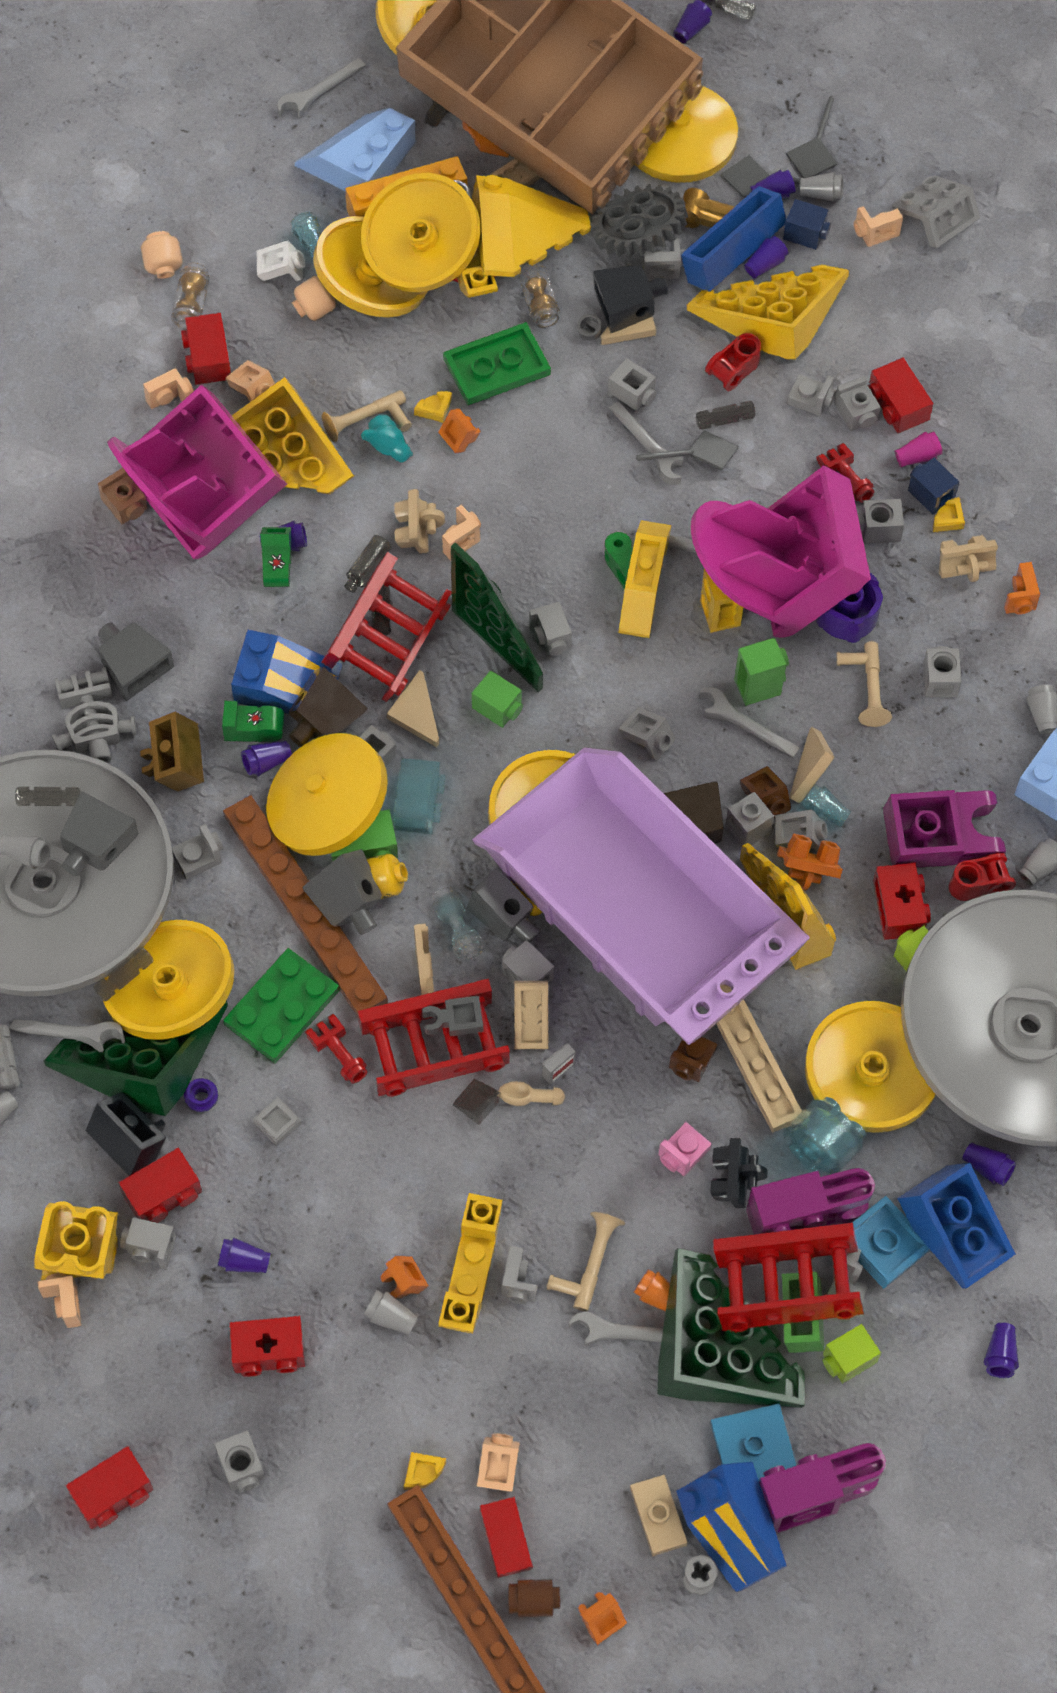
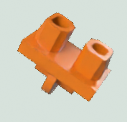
(810, 867)

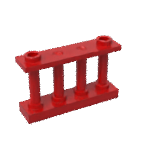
(357, 625)
(409, 1014)
(782, 1246)

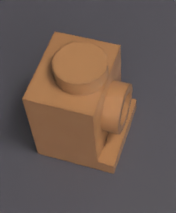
(122, 496)

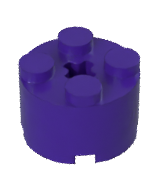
(855, 614)

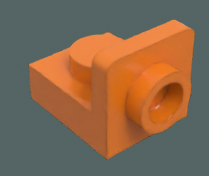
(1025, 592)

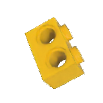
(718, 608)

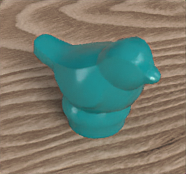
(387, 438)

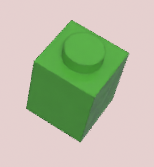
(497, 699)

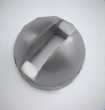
(592, 323)

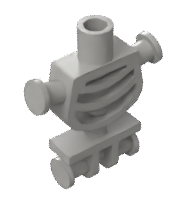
(92, 723)

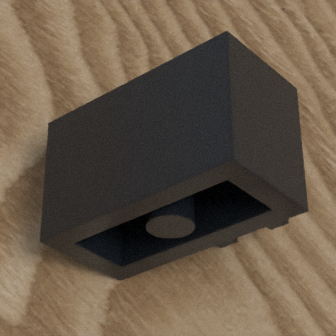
(126, 1133)

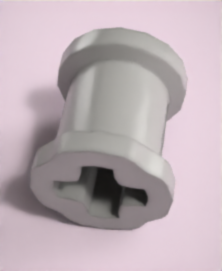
(702, 1564)

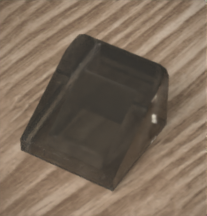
(477, 1100)

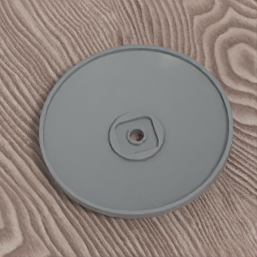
(87, 922)
(965, 1007)

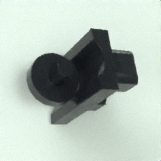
(742, 1173)

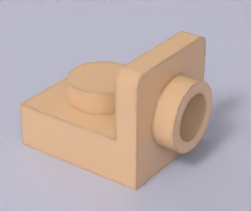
(879, 228)
(250, 380)
(166, 388)
(465, 533)
(67, 1301)
(498, 1462)

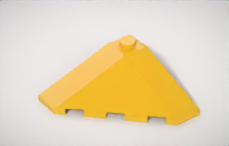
(521, 224)
(777, 311)
(293, 440)
(794, 902)

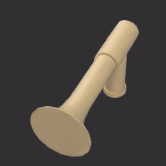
(335, 424)
(875, 714)
(584, 1291)

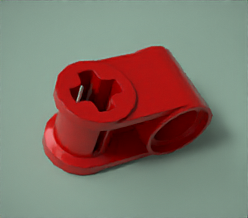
(732, 364)
(986, 874)

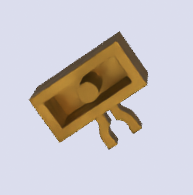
(174, 752)

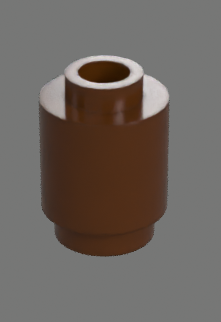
(533, 1598)

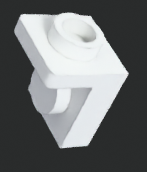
(280, 260)

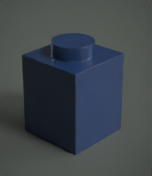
(806, 224)
(932, 485)

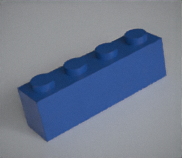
(733, 238)

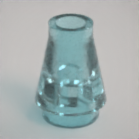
(306, 230)
(826, 805)

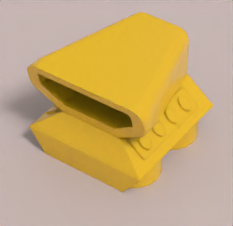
(76, 1241)

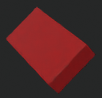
(506, 1537)

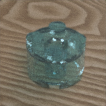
(824, 1137)

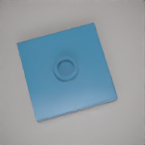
(887, 1242)
(755, 1437)

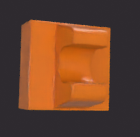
(458, 431)
(406, 1275)
(602, 1617)

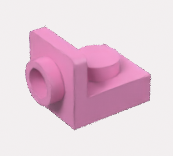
(683, 1149)

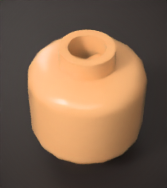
(161, 254)
(313, 299)

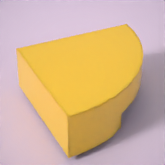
(434, 407)
(949, 516)
(423, 1470)

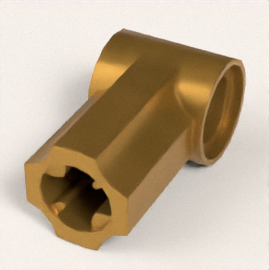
(702, 209)

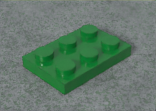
(496, 363)
(281, 1005)

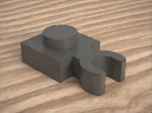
(460, 1015)

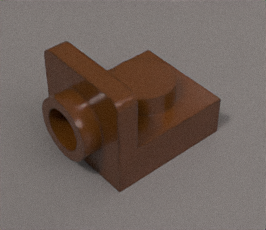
(769, 789)
(693, 1059)

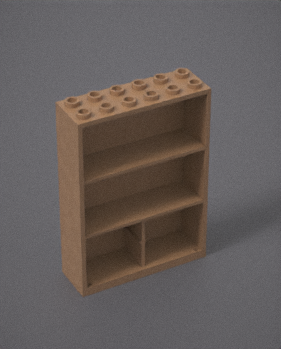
(555, 83)

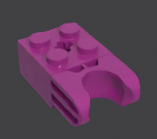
(946, 827)
(810, 1201)
(820, 1485)

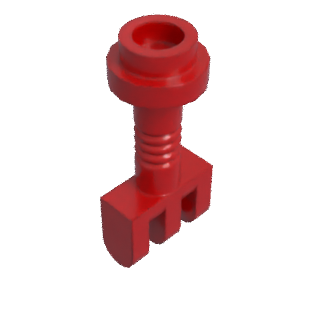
(863, 488)
(353, 1068)

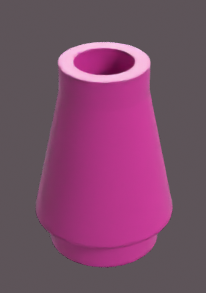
(919, 450)

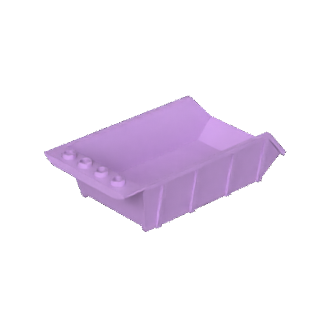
(641, 891)

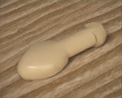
(521, 1094)

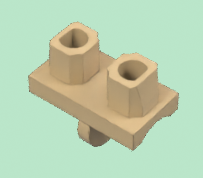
(421, 519)
(967, 559)

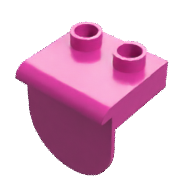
(199, 472)
(787, 557)

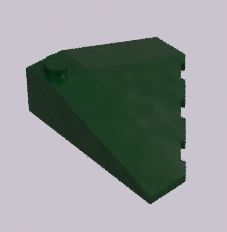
(486, 613)
(144, 1069)
(713, 1364)

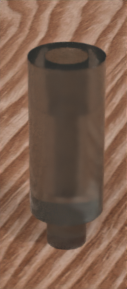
(366, 563)

